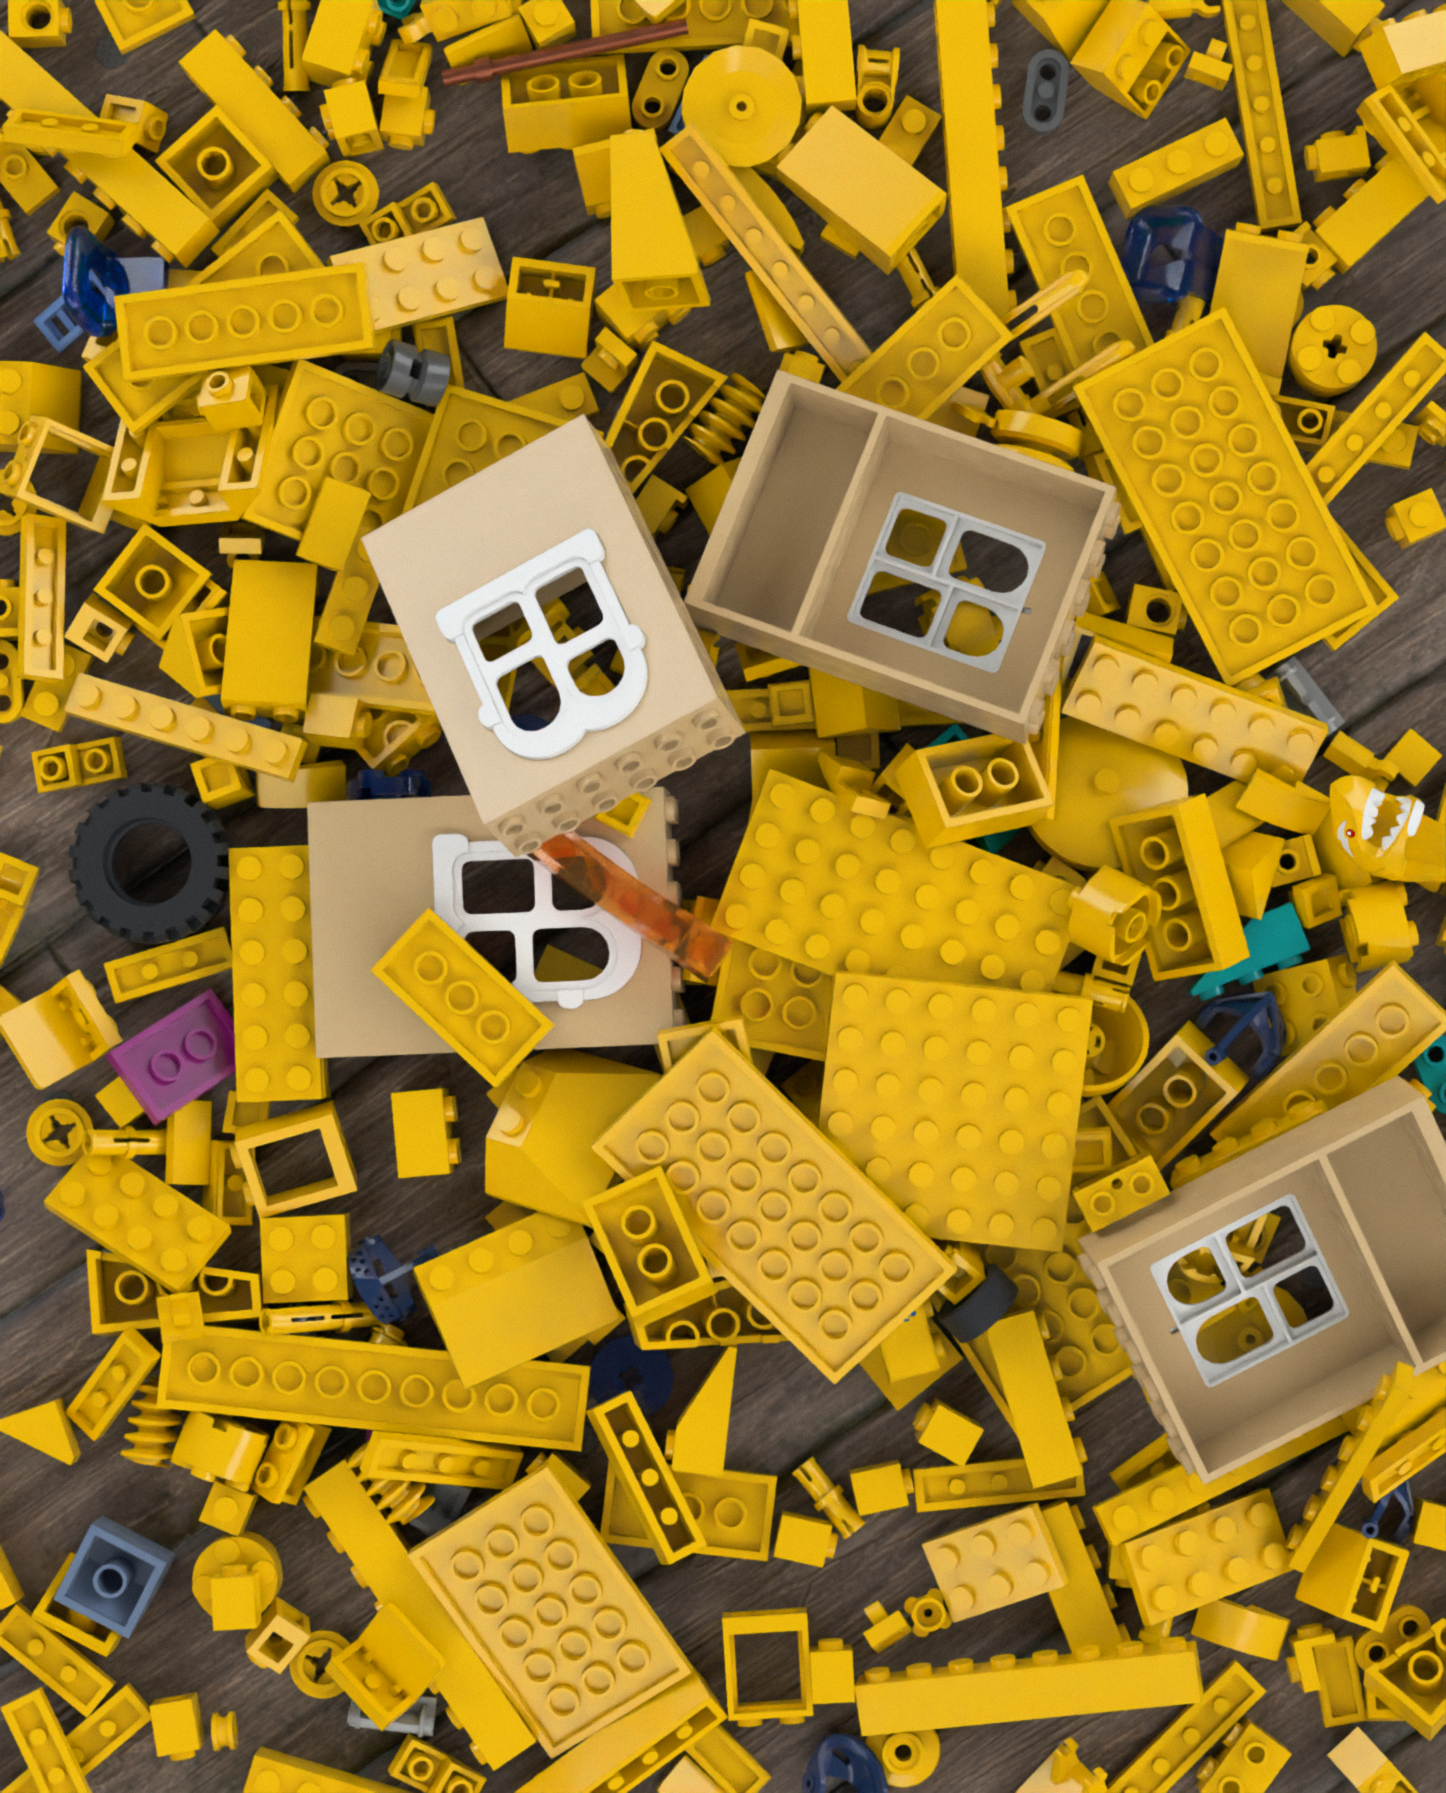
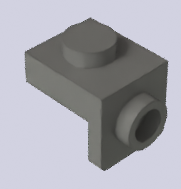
(444, 1509)

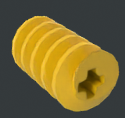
(726, 420)
(152, 1428)
(397, 1494)

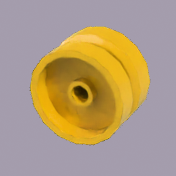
(1038, 437)

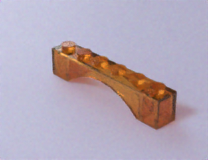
(634, 904)

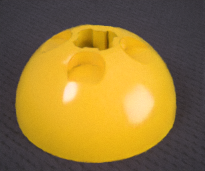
(1114, 1049)

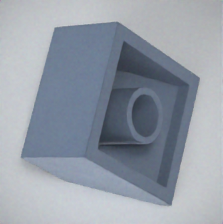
(114, 1576)

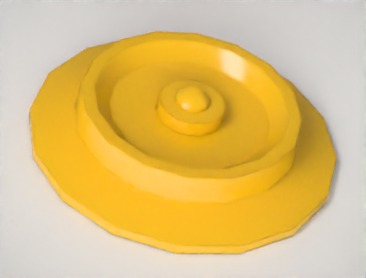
(743, 104)
(1242, 1333)

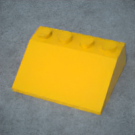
(515, 1295)

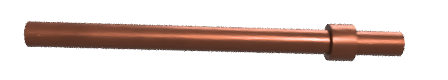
(485, 69)

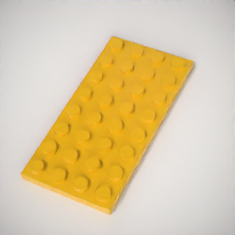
(1225, 497)
(874, 901)
(777, 1206)

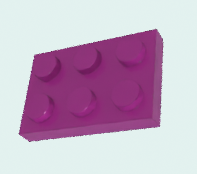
(178, 1057)

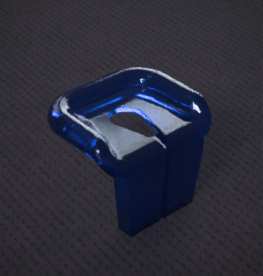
(1190, 275)
(117, 276)

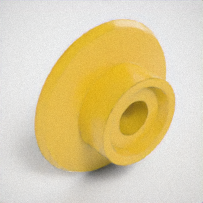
(913, 1768)

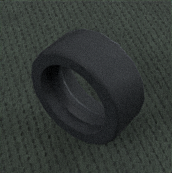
(980, 1307)

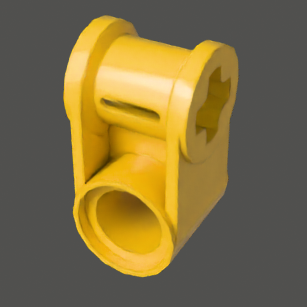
(876, 79)

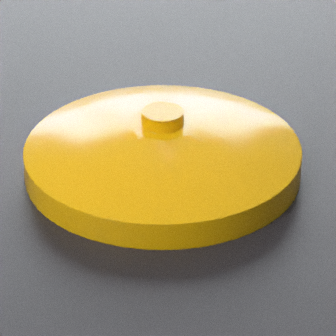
(1098, 780)

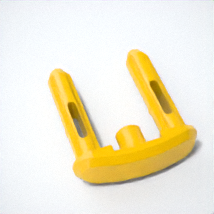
(1005, 379)

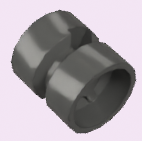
(407, 371)

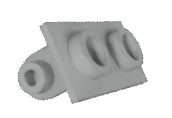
(1304, 694)
(416, 1720)

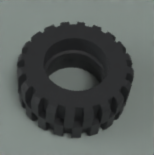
(96, 852)

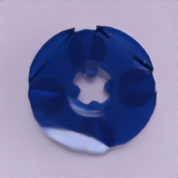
(373, 785)
(618, 1357)

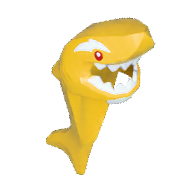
(1387, 833)

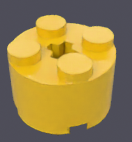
(1354, 343)
(971, 628)
(1113, 915)
(1377, 925)
(220, 1448)
(245, 1549)

